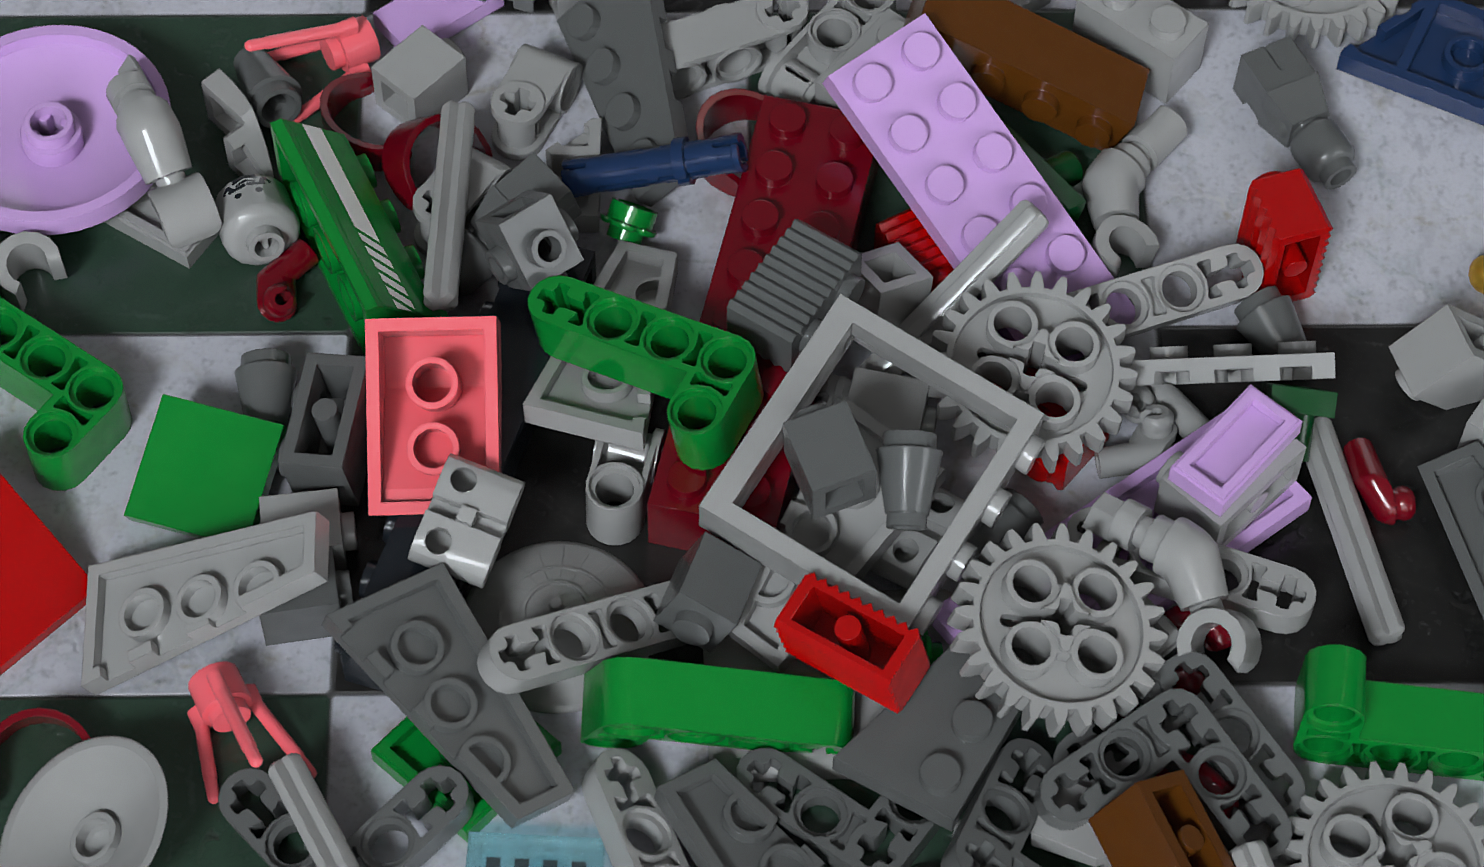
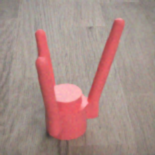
(344, 45)
(226, 705)

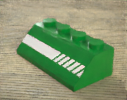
(349, 227)

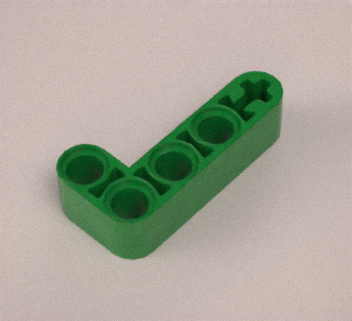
(636, 347)
(61, 400)
(713, 706)
(1363, 721)

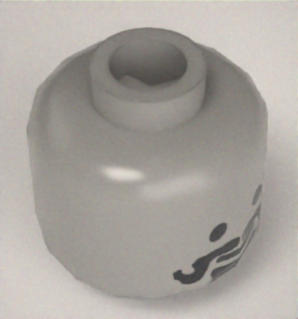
(256, 219)

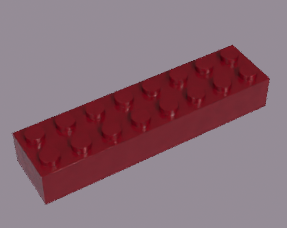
(801, 167)

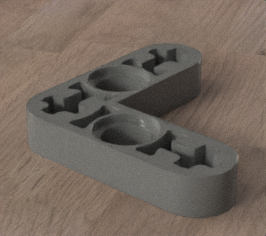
(1237, 709)
(1162, 751)
(390, 817)
(857, 825)
(976, 835)

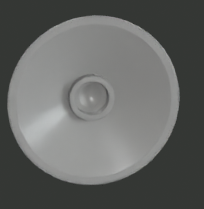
(548, 580)
(89, 809)

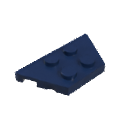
(1427, 55)

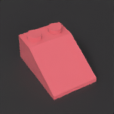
(428, 396)

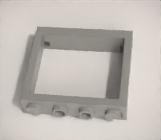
(848, 322)

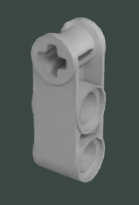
(729, 41)
(809, 55)

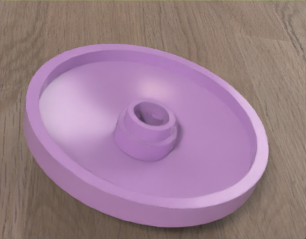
(59, 132)

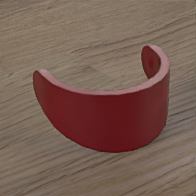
(336, 97)
(720, 110)
(397, 155)
(37, 716)

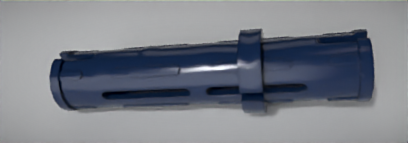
(676, 162)

